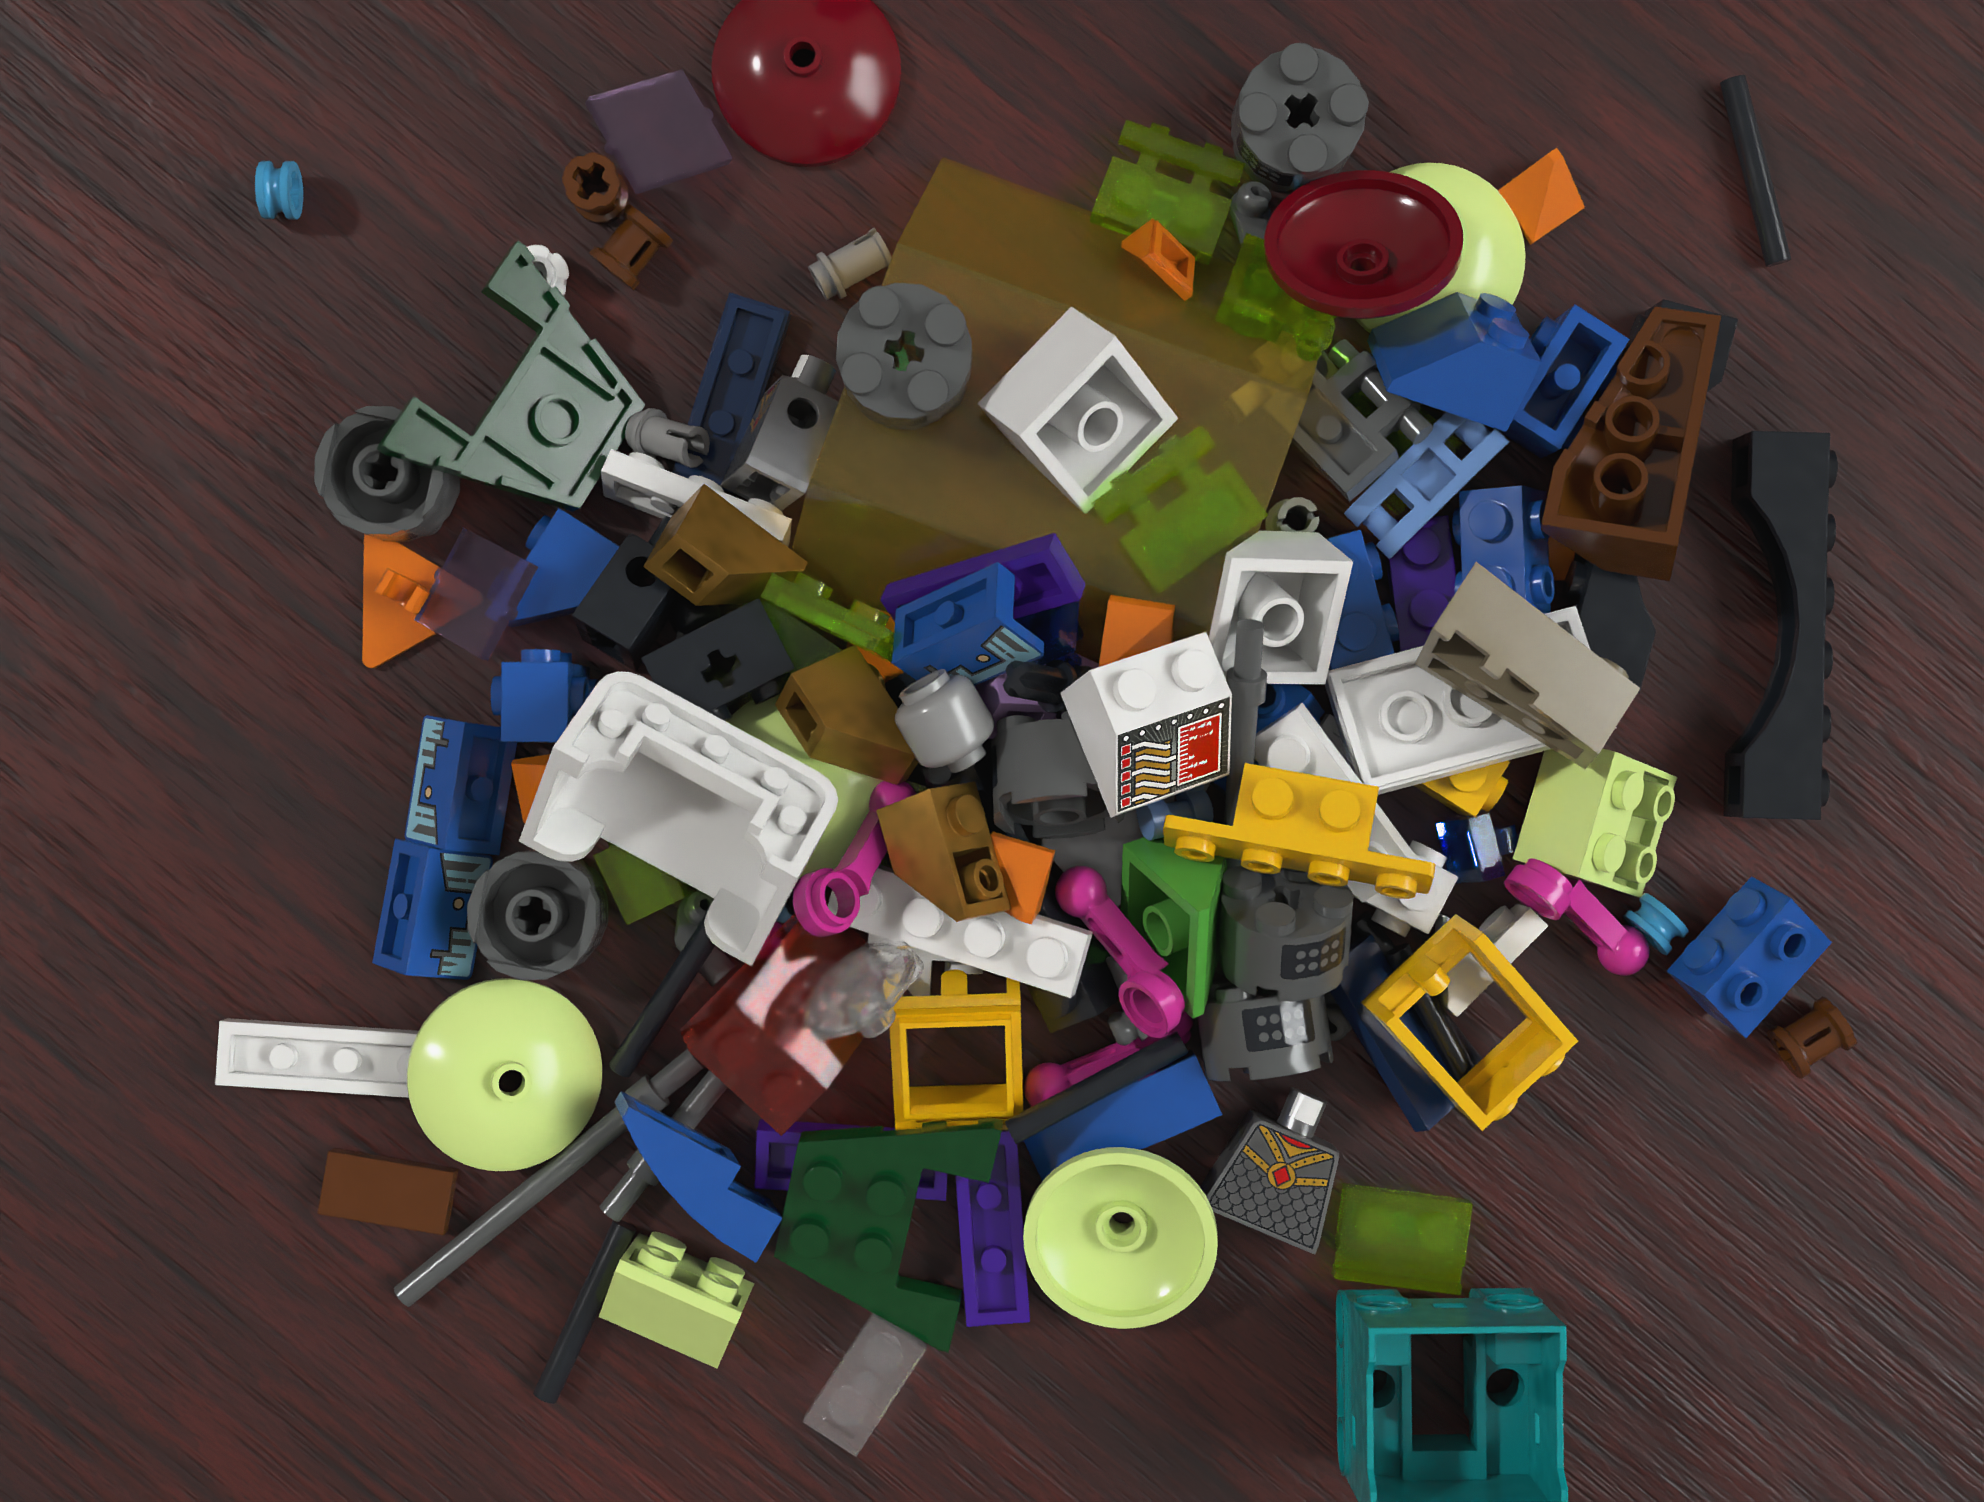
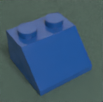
(1459, 357)

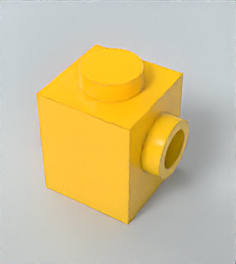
(1469, 790)

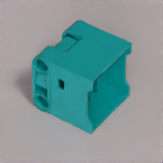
(1513, 1433)

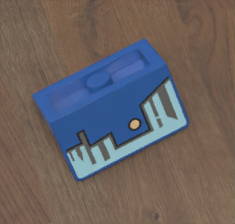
(964, 629)
(460, 786)
(426, 911)

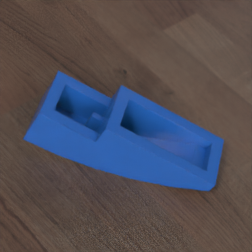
(1133, 1117)
(701, 1178)

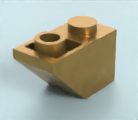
(719, 553)
(847, 717)
(946, 850)

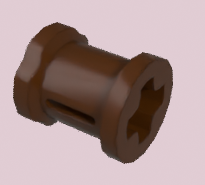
(594, 169)
(631, 247)
(1834, 1034)

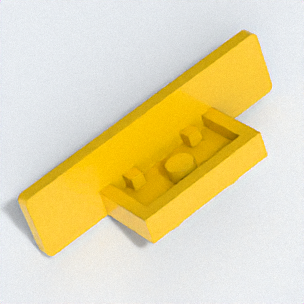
(1304, 827)

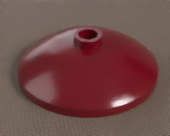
(811, 111)
(1363, 244)

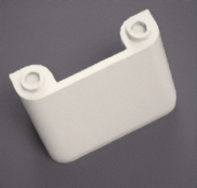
(686, 800)

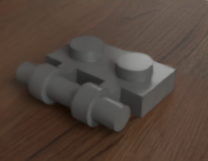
(1339, 438)

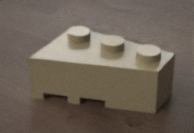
(1526, 668)

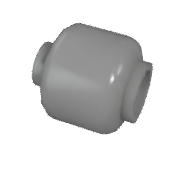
(944, 721)

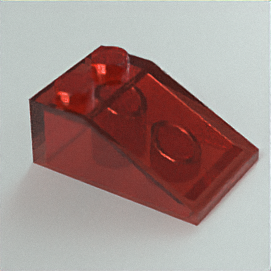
(756, 1028)

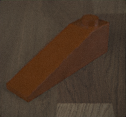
(1630, 466)

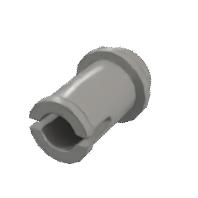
(850, 264)
(656, 435)
(1298, 506)

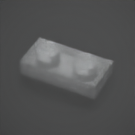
(864, 1383)

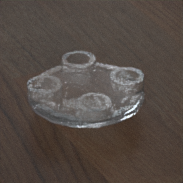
(862, 990)

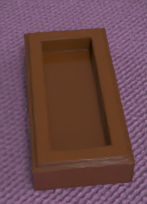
(387, 1191)

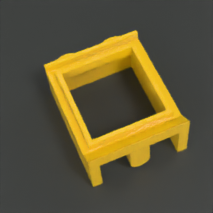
(957, 1008)
(1508, 1069)

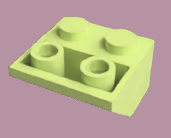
(1597, 819)
(677, 1297)

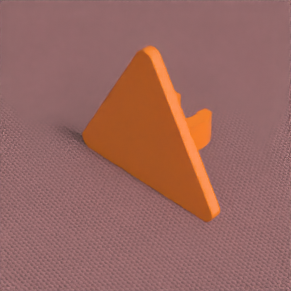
(393, 594)

